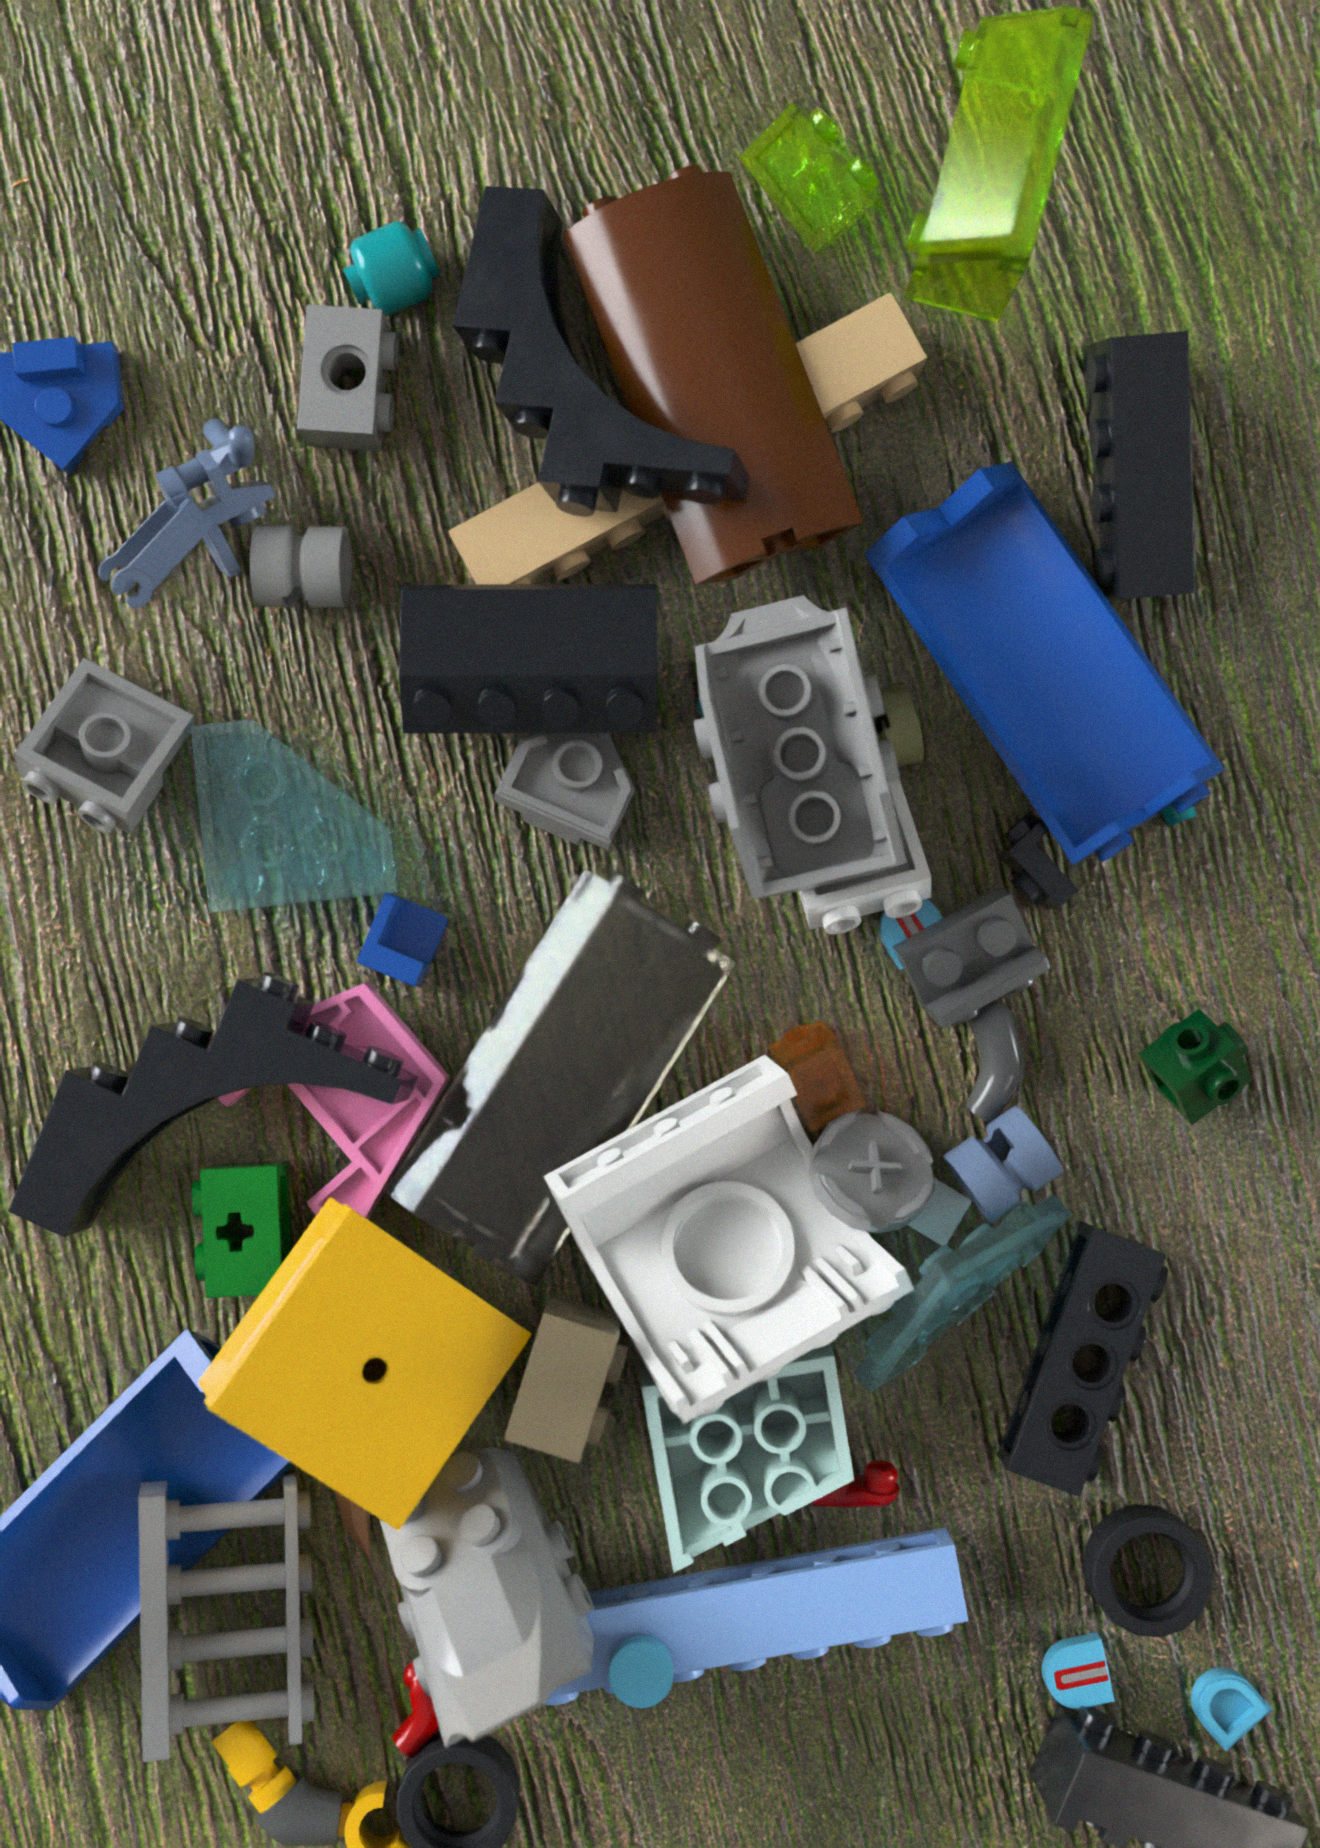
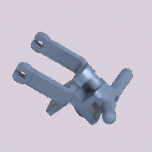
(181, 523)

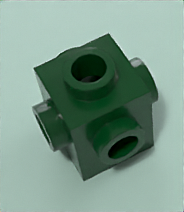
(1197, 1065)

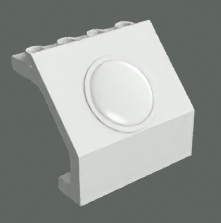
(719, 1242)

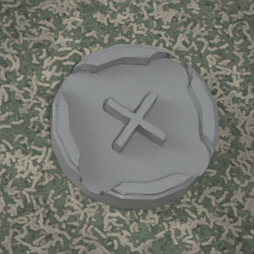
(872, 1171)

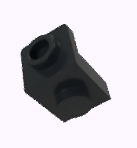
(1036, 875)

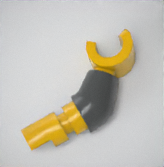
(290, 1806)

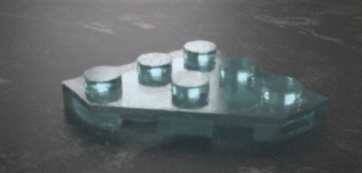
(280, 827)
(956, 1286)

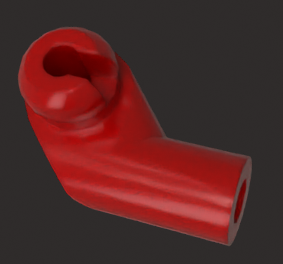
(872, 1489)
(422, 1721)

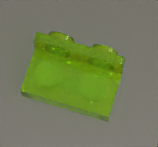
(811, 175)

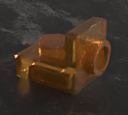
(818, 1074)

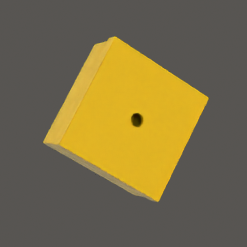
(362, 1363)

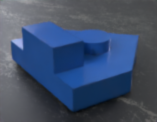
(60, 395)

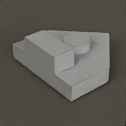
(568, 786)

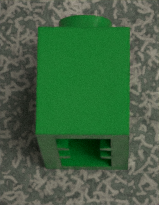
(263, 1200)

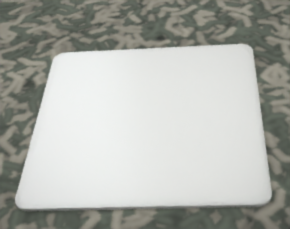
(941, 1214)

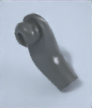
(1001, 1061)

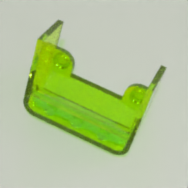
(998, 159)

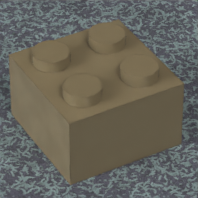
(564, 1379)

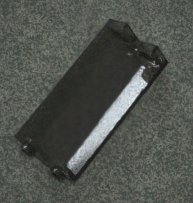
(560, 1071)

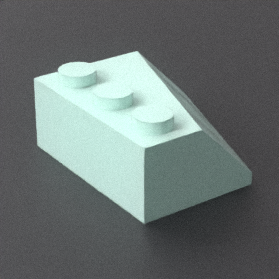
(750, 1457)

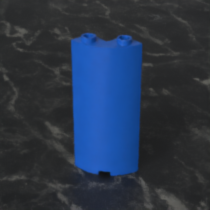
(1044, 663)
(76, 1529)

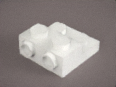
(893, 890)

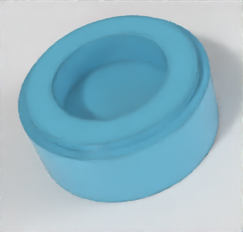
(640, 1671)

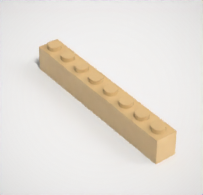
(531, 539)

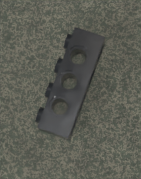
(1075, 1456)

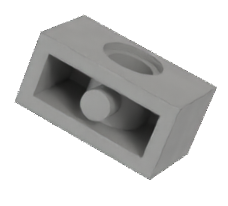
(333, 343)

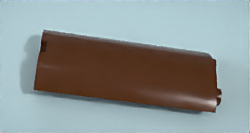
(713, 363)

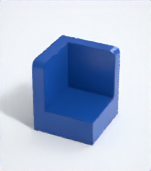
(403, 940)

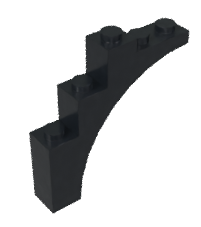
(593, 444)
(105, 1122)

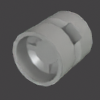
(301, 566)

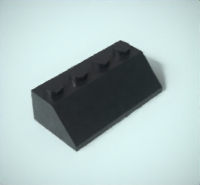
(528, 658)

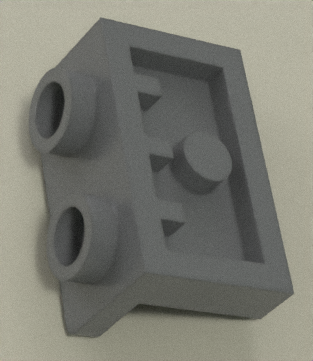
(971, 959)

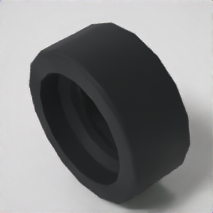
(1179, 1607)
(482, 1754)

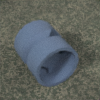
(1003, 1163)

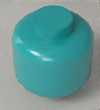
(392, 268)

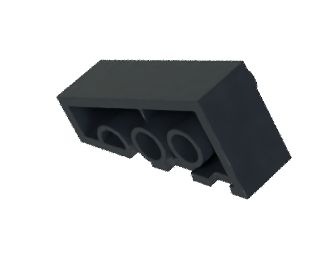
(1141, 463)
(1151, 1793)

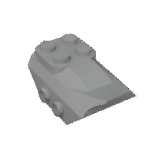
(797, 749)
(488, 1595)

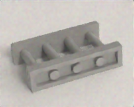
(166, 1584)

